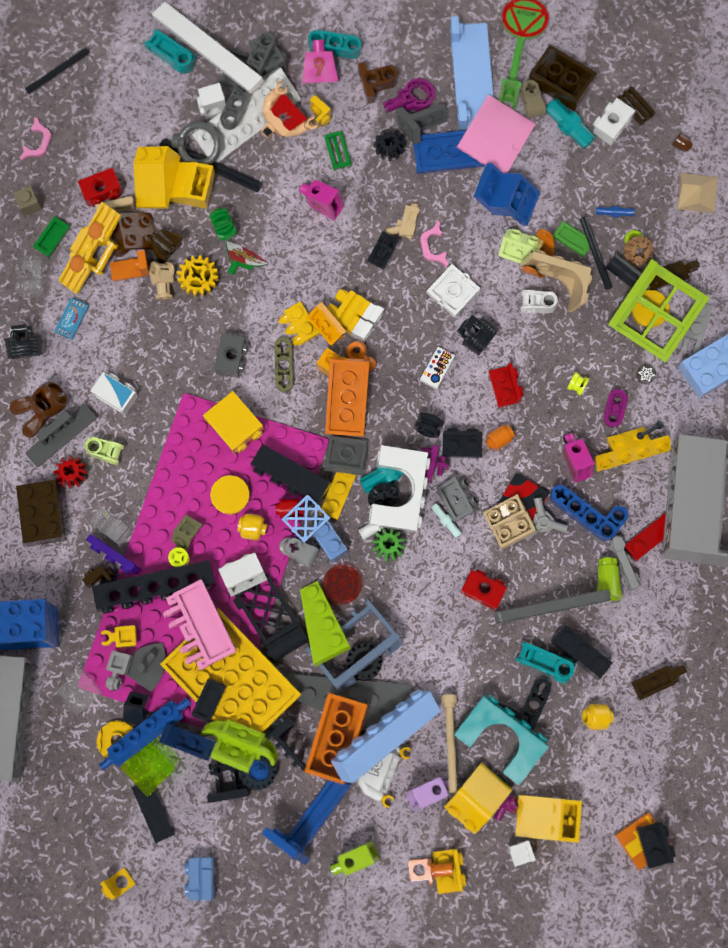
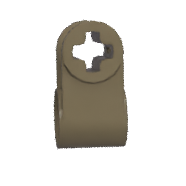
(532, 102)

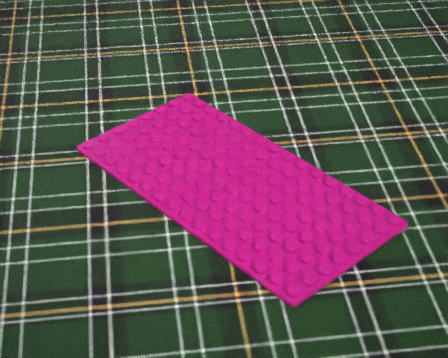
(180, 487)

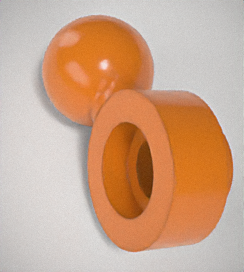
(360, 355)

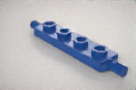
(144, 733)

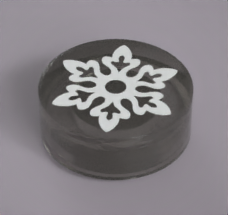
(645, 374)

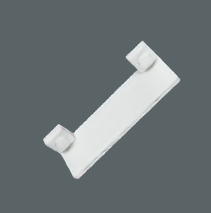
(251, 120)

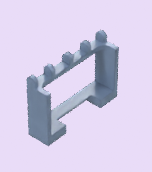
(388, 646)

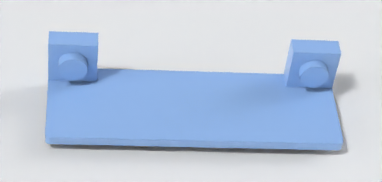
(470, 68)

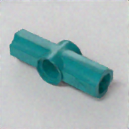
(570, 123)
(379, 476)

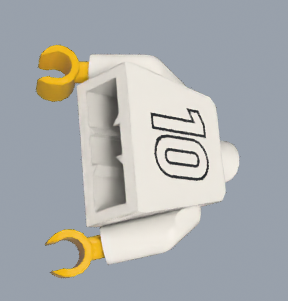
(379, 777)

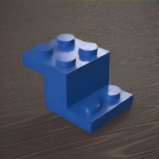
(506, 194)

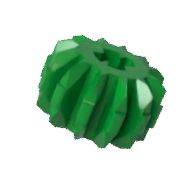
(222, 224)

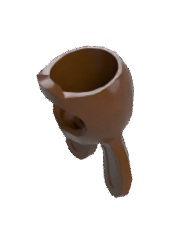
(45, 402)

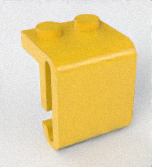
(478, 798)

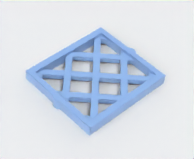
(294, 529)

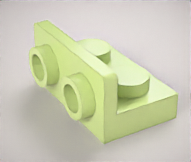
(518, 245)

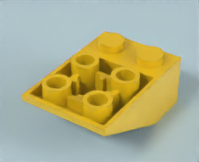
(193, 184)
(548, 818)

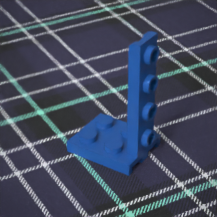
(310, 822)

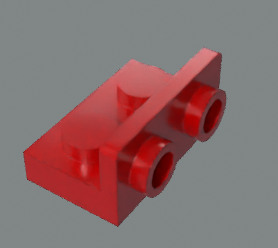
(505, 386)

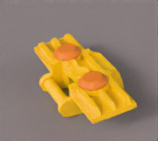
(84, 246)

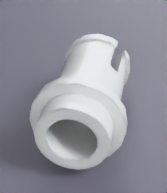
(369, 530)

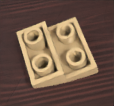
(510, 522)

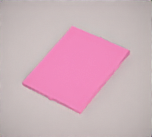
(496, 134)

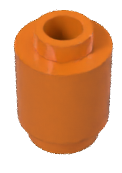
(499, 437)

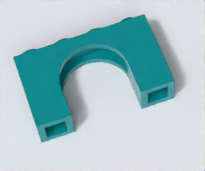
(487, 713)

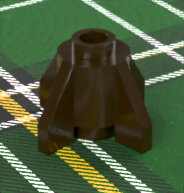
(164, 244)

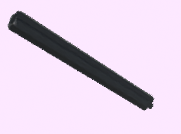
(222, 170)

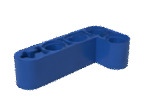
(585, 509)

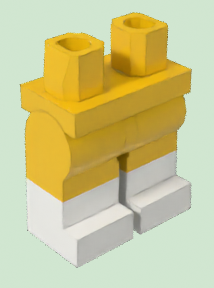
(356, 314)

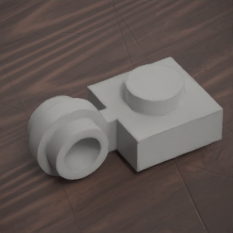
(118, 664)

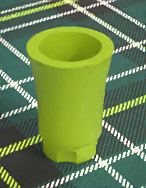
(609, 577)

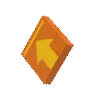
(630, 842)

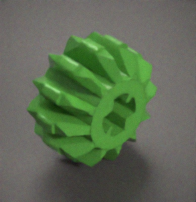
(393, 549)

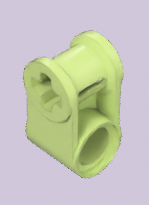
(108, 450)

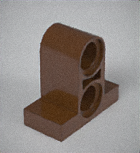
(379, 76)

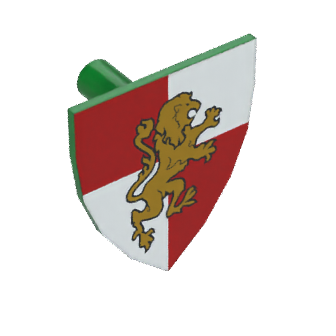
(242, 257)

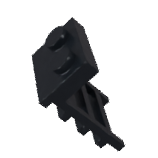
(282, 727)

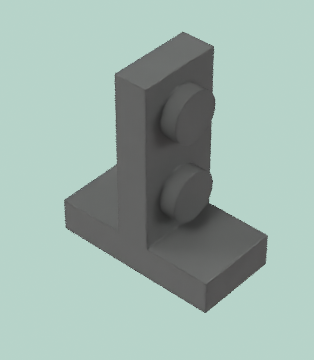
(420, 121)

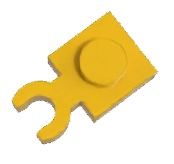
(123, 636)

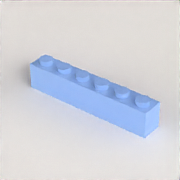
(385, 736)

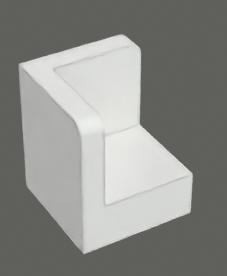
(521, 853)

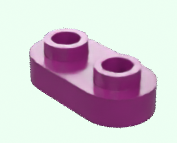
(615, 409)

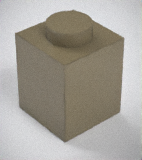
(27, 201)

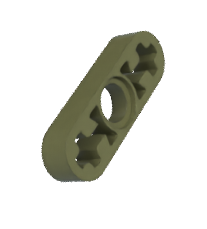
(288, 351)

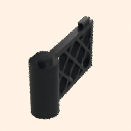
(282, 642)

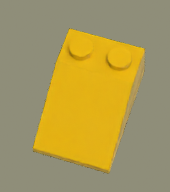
(154, 176)

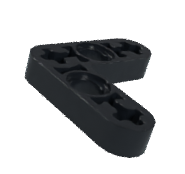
(520, 715)

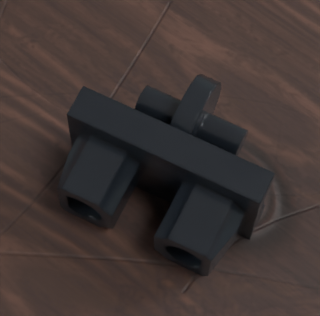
(383, 250)

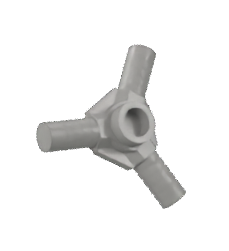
(544, 521)

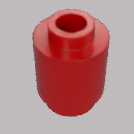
(286, 505)

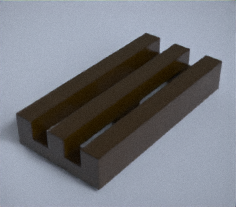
(641, 101)

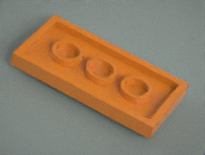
(347, 396)

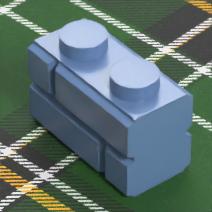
(329, 542)
(200, 878)

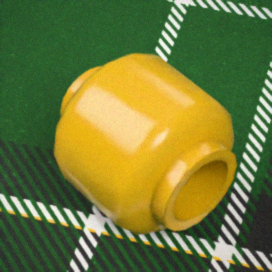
(252, 527)
(597, 716)

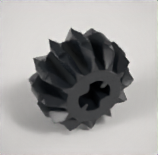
(391, 150)

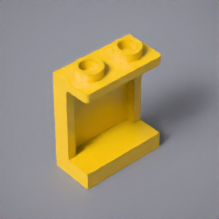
(234, 423)

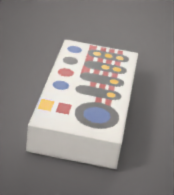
(437, 368)

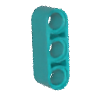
(344, 41)

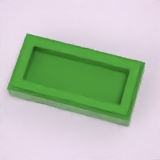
(572, 239)

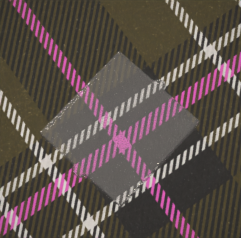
(79, 691)

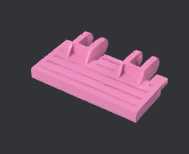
(202, 624)

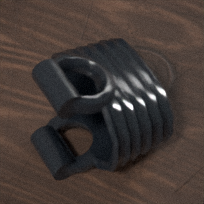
(483, 333)
(26, 348)

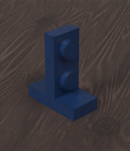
(187, 742)

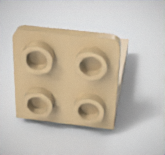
(571, 274)

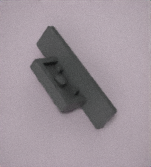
(59, 433)

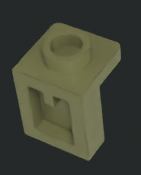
(185, 532)

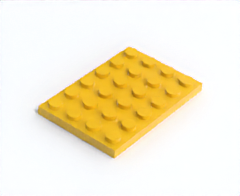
(254, 690)

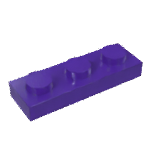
(112, 555)

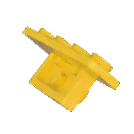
(627, 448)

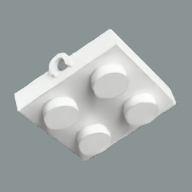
(453, 290)

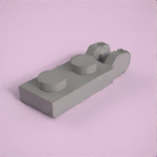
(697, 329)
(624, 562)

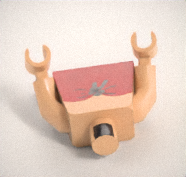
(283, 115)

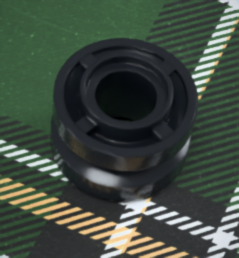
(428, 425)

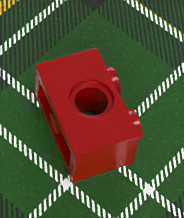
(102, 179)
(490, 599)

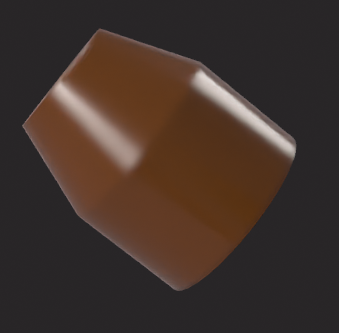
(682, 143)

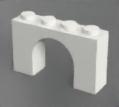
(413, 465)

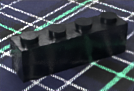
(289, 474)

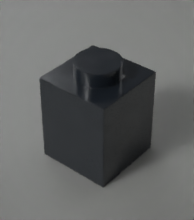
(136, 708)

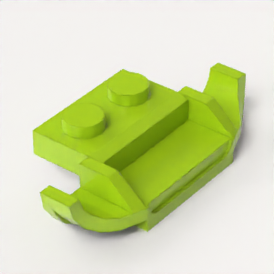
(239, 744)

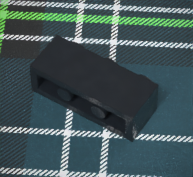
(581, 652)

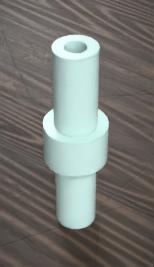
(446, 520)

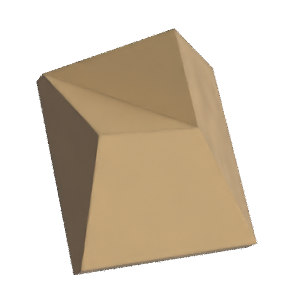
(697, 193)

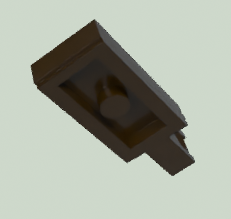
(680, 269)
(657, 681)

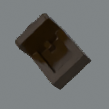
(95, 575)

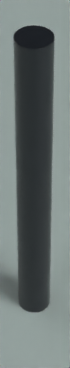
(57, 70)
(595, 252)

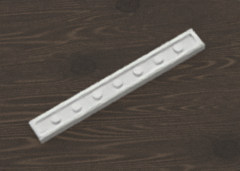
(208, 47)

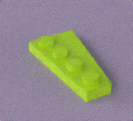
(323, 629)

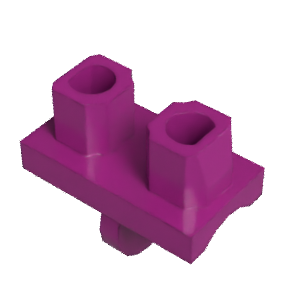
(440, 466)

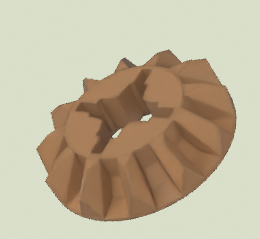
(630, 250)

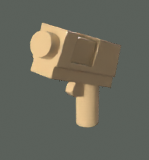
(408, 224)

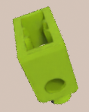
(362, 856)

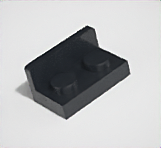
(462, 443)
(655, 844)

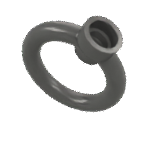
(179, 142)

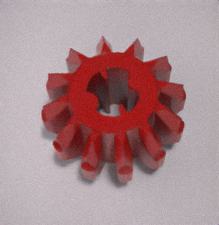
(71, 464)

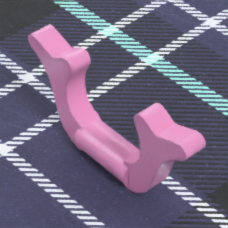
(44, 144)
(425, 246)

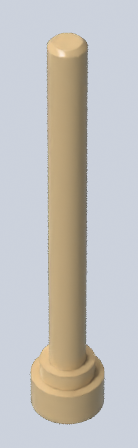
(448, 703)

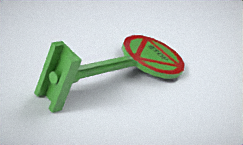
(525, 21)

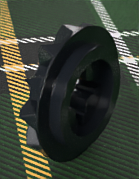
(378, 491)

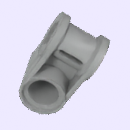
(300, 552)

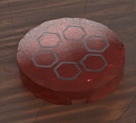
(342, 584)

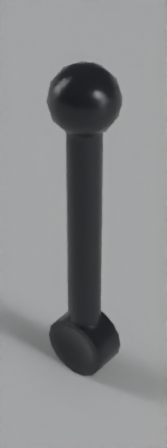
(659, 425)

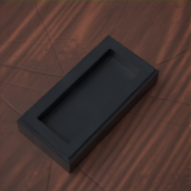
(208, 700)

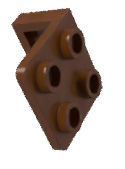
(133, 232)

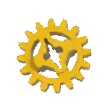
(202, 270)

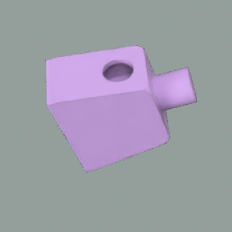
(423, 795)

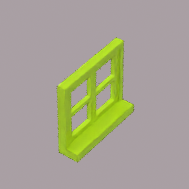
(635, 297)

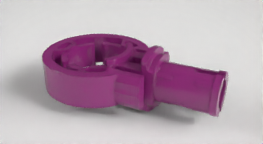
(406, 99)

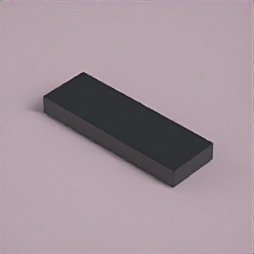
(153, 815)

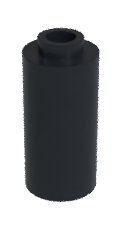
(624, 270)

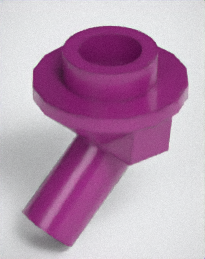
(509, 804)

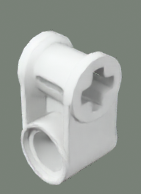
(537, 301)

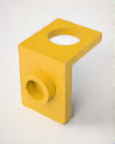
(110, 888)

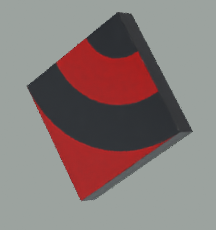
(527, 492)

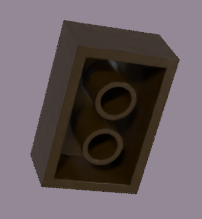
(562, 77)
(41, 513)

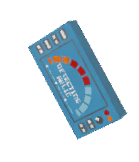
(71, 318)

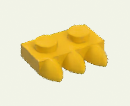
(299, 324)

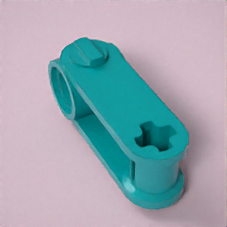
(170, 52)
(545, 662)

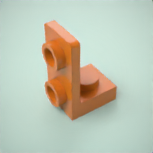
(130, 268)

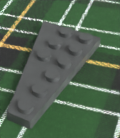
(379, 695)

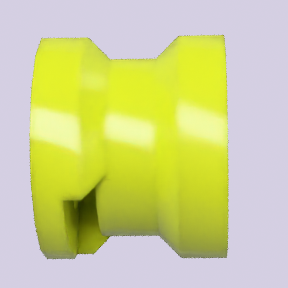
(576, 382)
(176, 555)

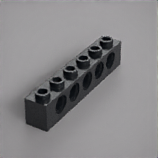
(103, 592)

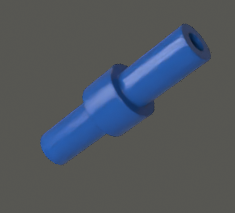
(615, 211)

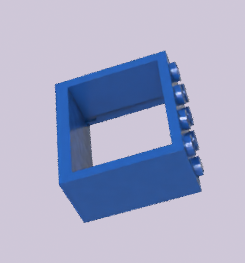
(28, 625)

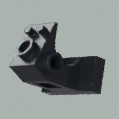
(225, 791)

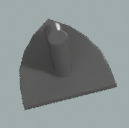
(146, 666)

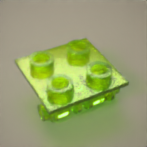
(148, 768)

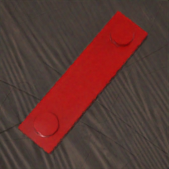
(646, 539)

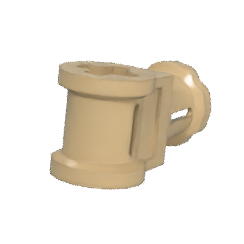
(162, 279)

